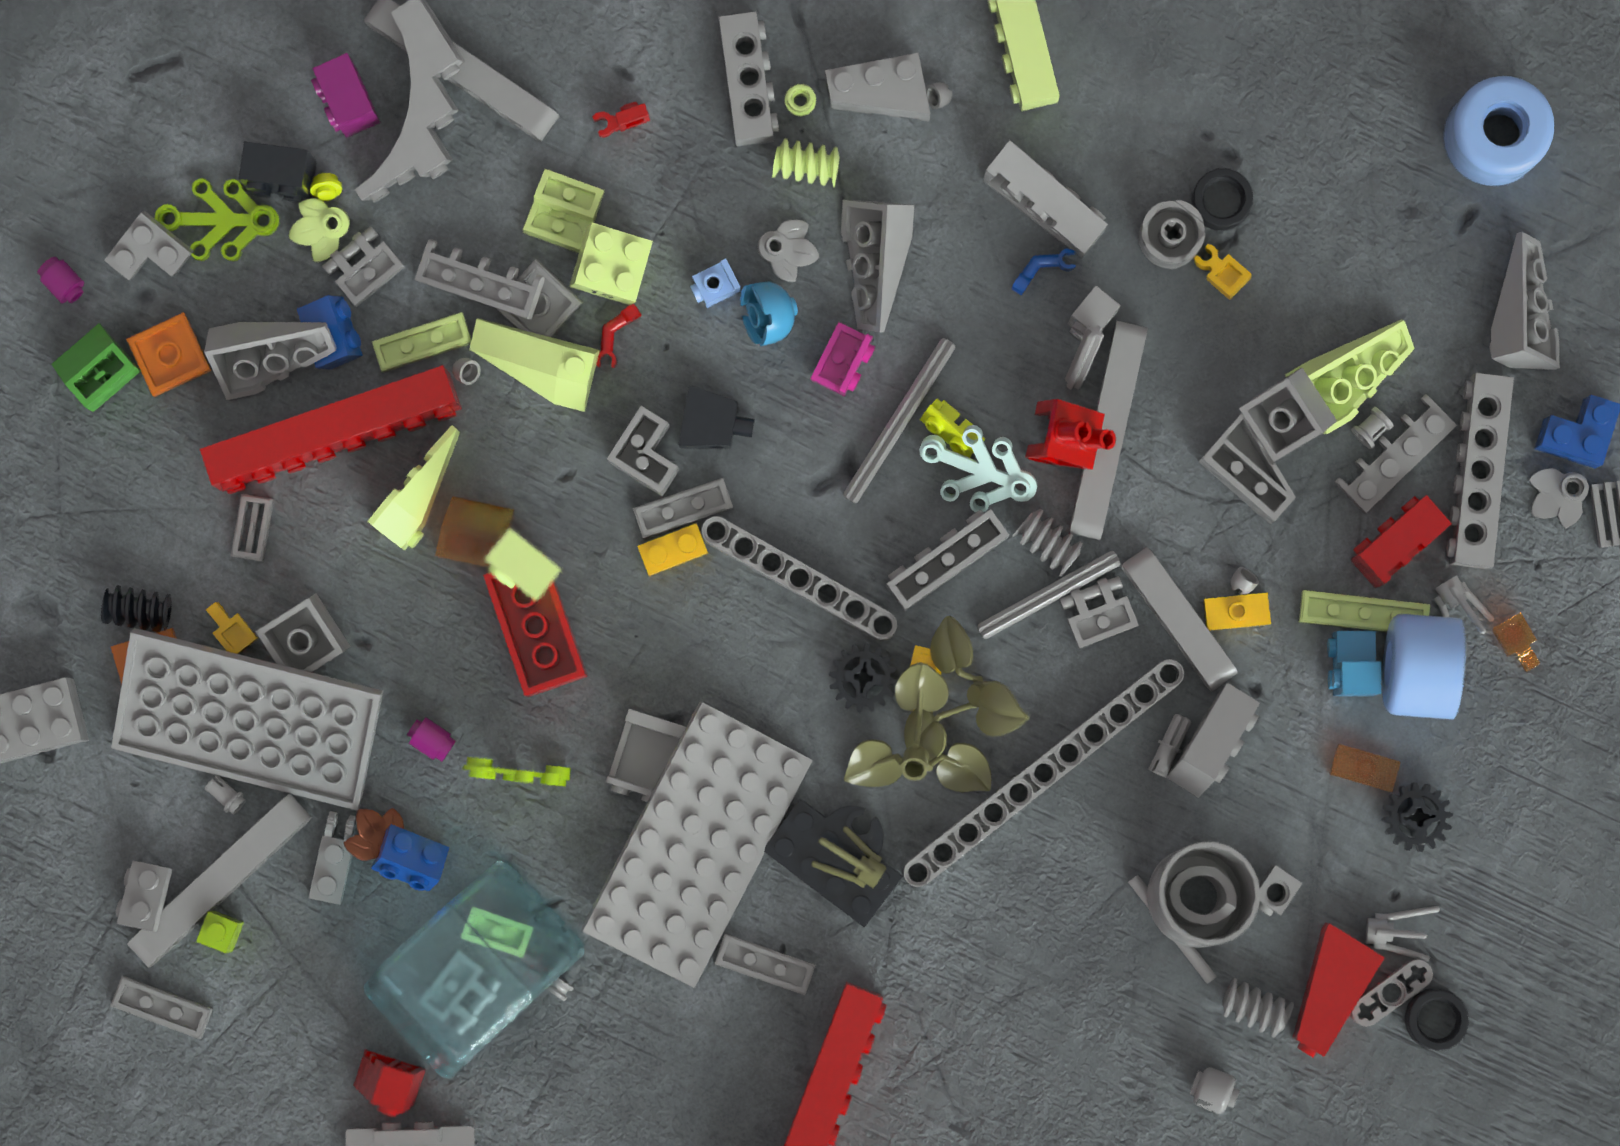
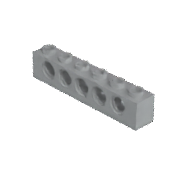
(1498, 393)

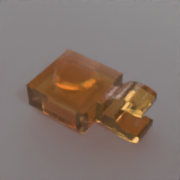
(1516, 637)

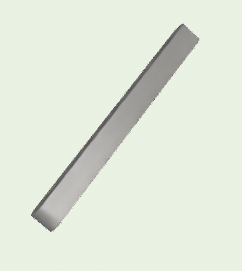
(1057, 765)

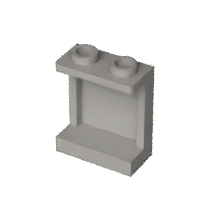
(643, 753)

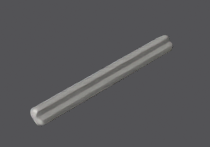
(1048, 595)

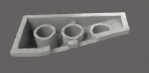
(878, 247)
(1522, 322)
(257, 353)

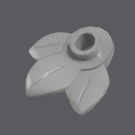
(792, 252)
(1555, 499)

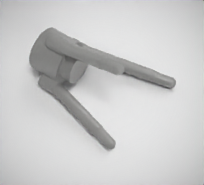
(1457, 592)
(1381, 931)

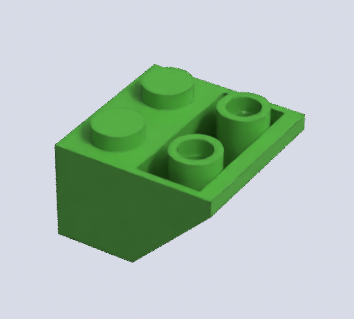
(95, 368)

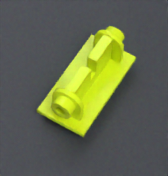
(941, 419)

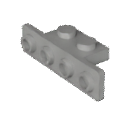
(422, 1134)

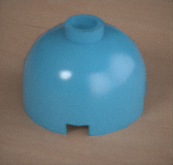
(769, 312)

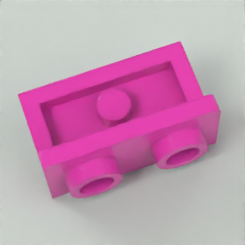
(842, 359)

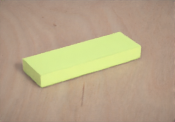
(422, 342)

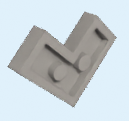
(146, 240)

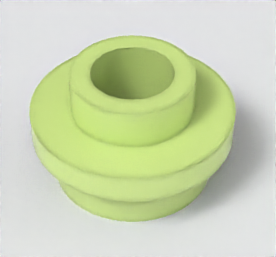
(800, 90)

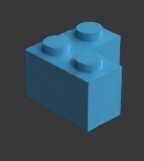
(1354, 664)

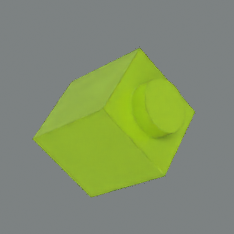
(220, 931)

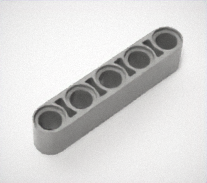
(1179, 619)

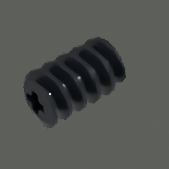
(136, 610)

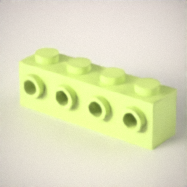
(1026, 53)

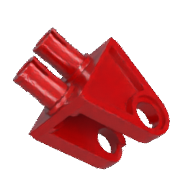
(1071, 435)

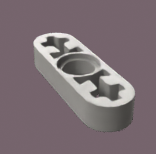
(1405, 971)

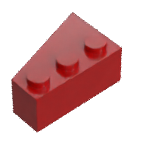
(1399, 540)

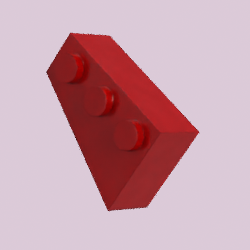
(388, 1082)

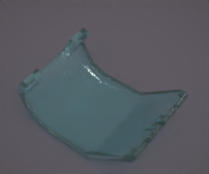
(473, 968)

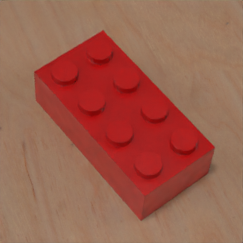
(537, 636)

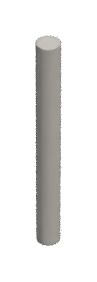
(1189, 952)

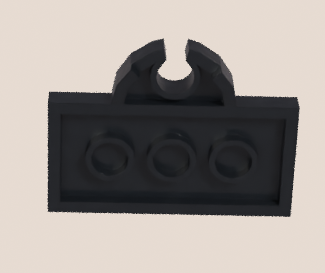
(798, 845)

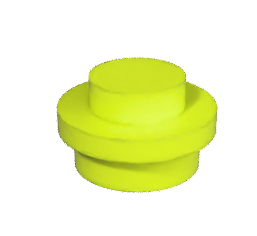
(325, 186)

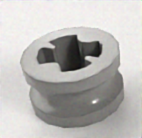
(560, 988)

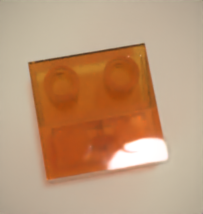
(472, 531)

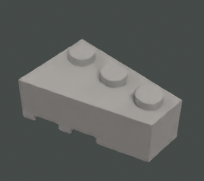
(1248, 470)
(1215, 741)

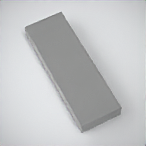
(683, 508)
(765, 964)
(161, 1007)

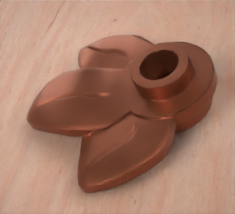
(371, 832)

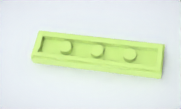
(1354, 611)

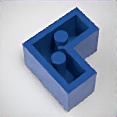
(1582, 441)

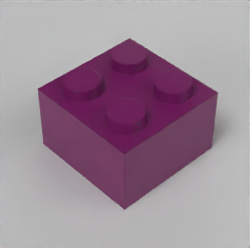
(348, 101)

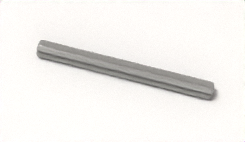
(899, 420)

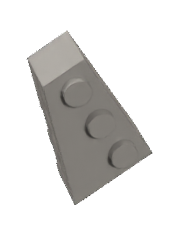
(881, 87)

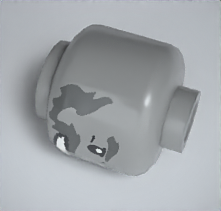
(1214, 1090)

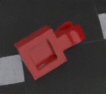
(628, 117)

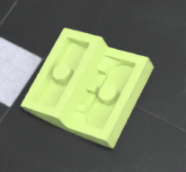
(562, 210)

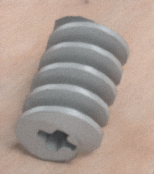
(1049, 541)
(1256, 1008)

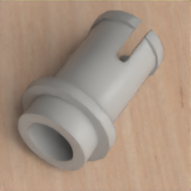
(225, 795)

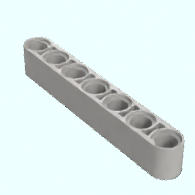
(478, 80)
(1115, 403)
(788, 566)
(221, 879)

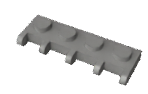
(478, 283)
(1398, 457)

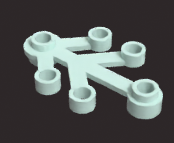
(982, 470)

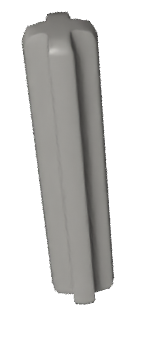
(1084, 357)

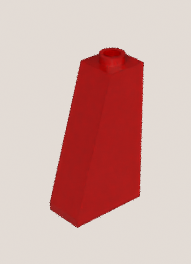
(1334, 986)

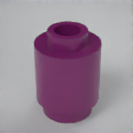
(61, 280)
(430, 739)

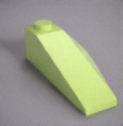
(543, 363)
(1354, 370)
(407, 510)

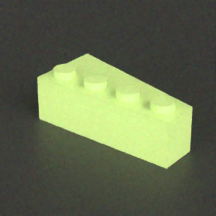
(521, 564)

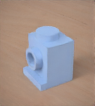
(727, 287)

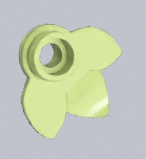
(315, 230)

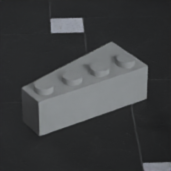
(1045, 199)

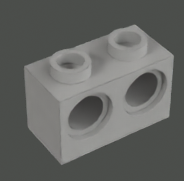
(1094, 310)

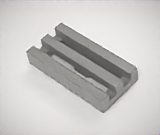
(257, 501)
(1598, 515)

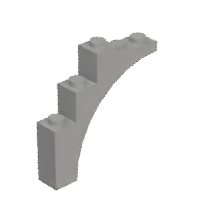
(430, 106)

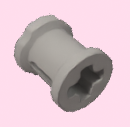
(1372, 428)

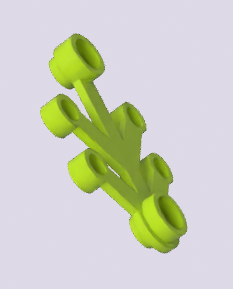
(223, 219)
(483, 769)

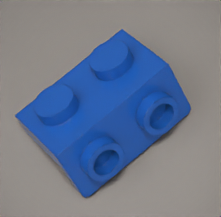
(410, 858)

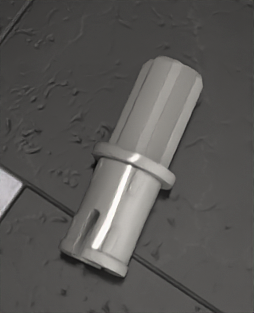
(1170, 745)

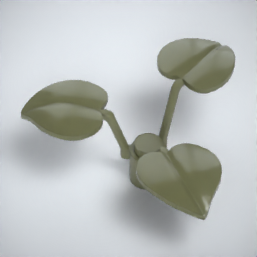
(997, 706)
(960, 770)

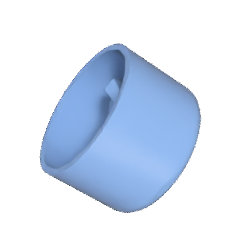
(1471, 149)
(1423, 666)

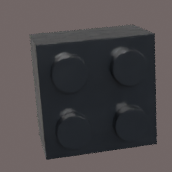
(277, 171)

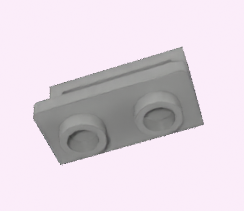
(143, 896)

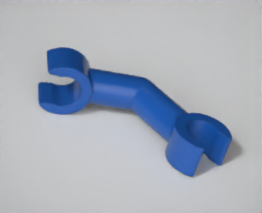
(1037, 262)

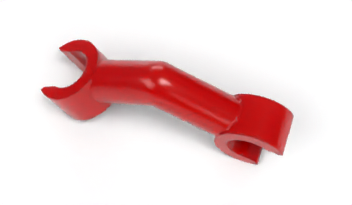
(625, 317)

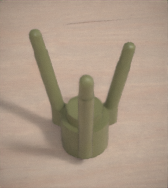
(868, 870)

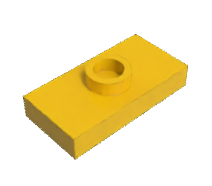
(1237, 611)

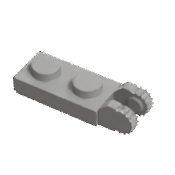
(332, 862)

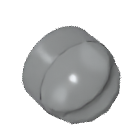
(938, 95)
(466, 371)
(1244, 580)

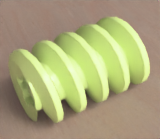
(806, 162)

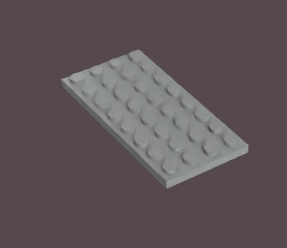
(246, 719)
(696, 844)

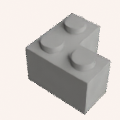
(636, 454)

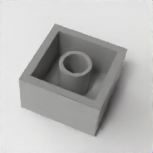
(1288, 414)
(304, 636)

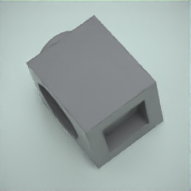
(1289, 887)

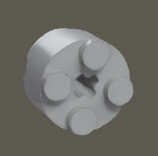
(1164, 218)

